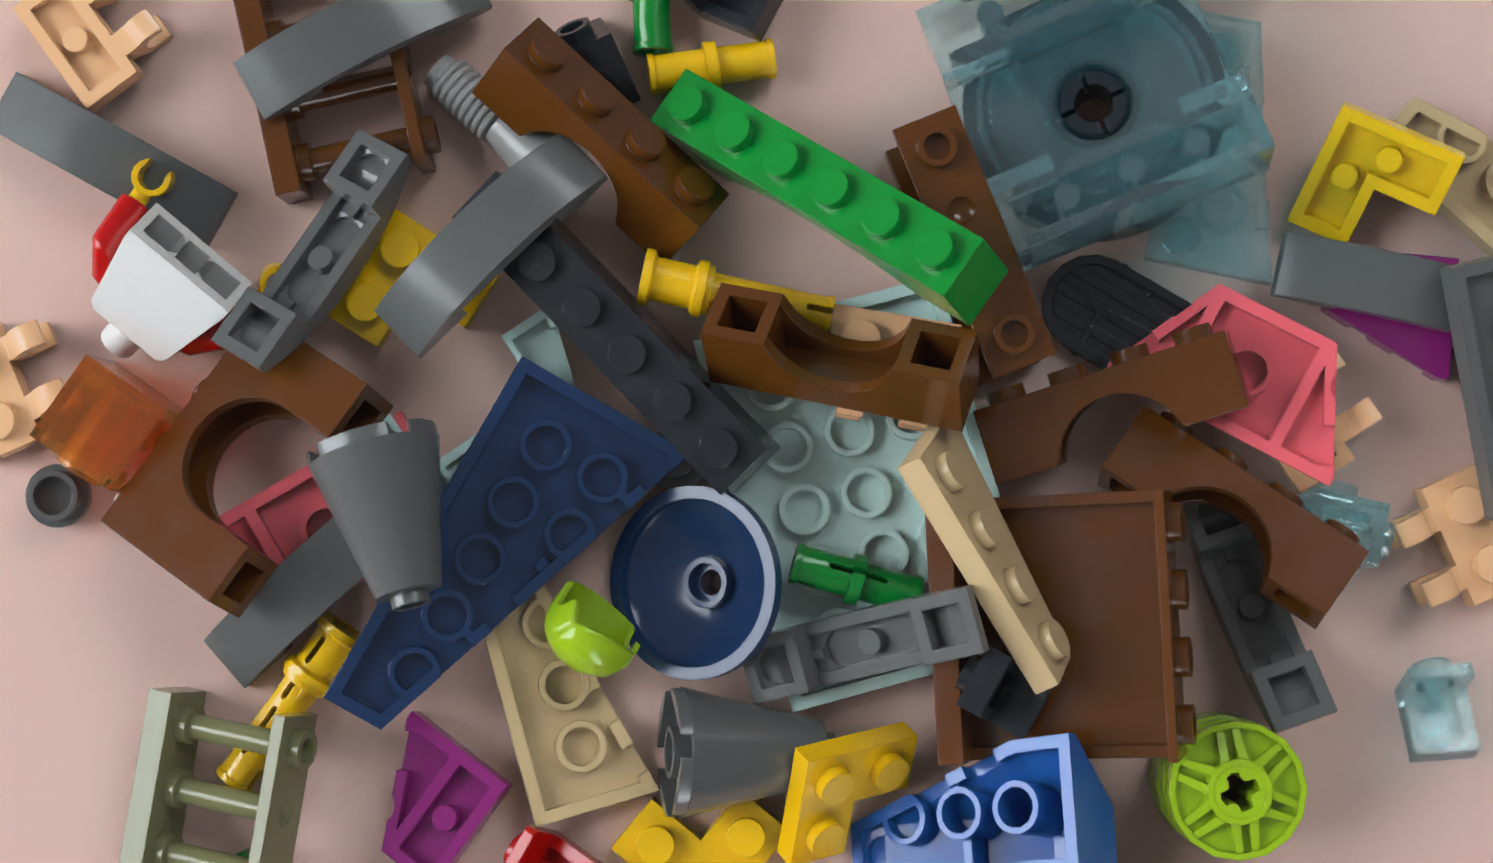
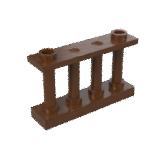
(297, 164)
(942, 172)

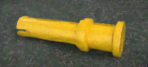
(697, 285)
(305, 680)

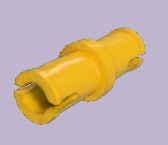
(715, 64)

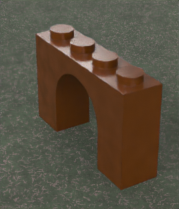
(170, 499)

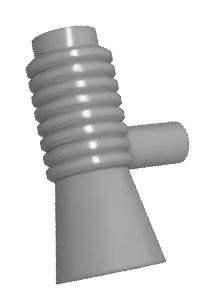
(453, 87)

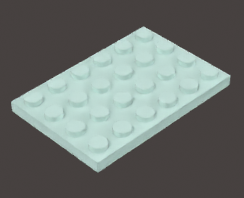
(842, 493)

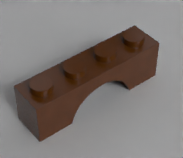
(550, 88)
(768, 347)
(1033, 430)
(1301, 555)

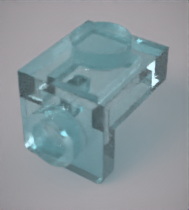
(1361, 515)
(1437, 711)

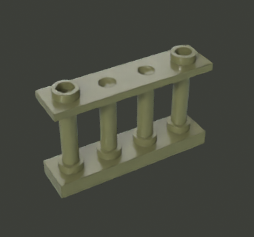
(166, 781)

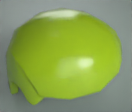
(588, 632)

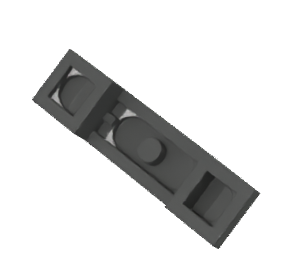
(339, 42)
(106, 155)
(486, 240)
(325, 259)
(1361, 280)
(286, 605)
(1259, 631)
(867, 643)

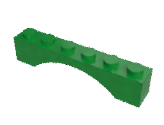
(865, 213)

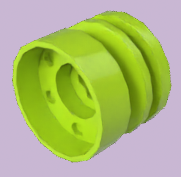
(1268, 801)

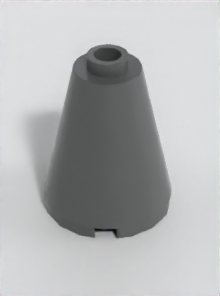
(387, 506)
(726, 750)

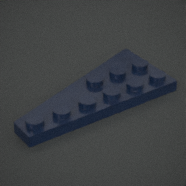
(517, 510)

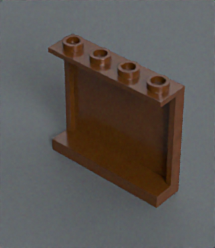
(1117, 594)

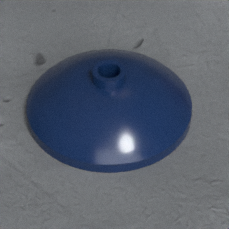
(667, 588)

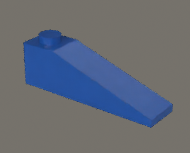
(1016, 806)

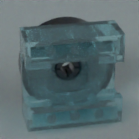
(1065, 182)

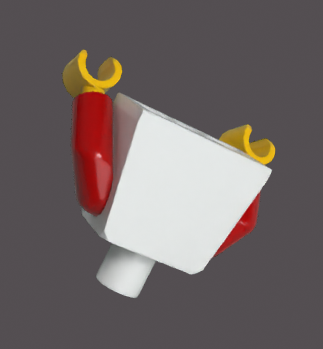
(160, 279)

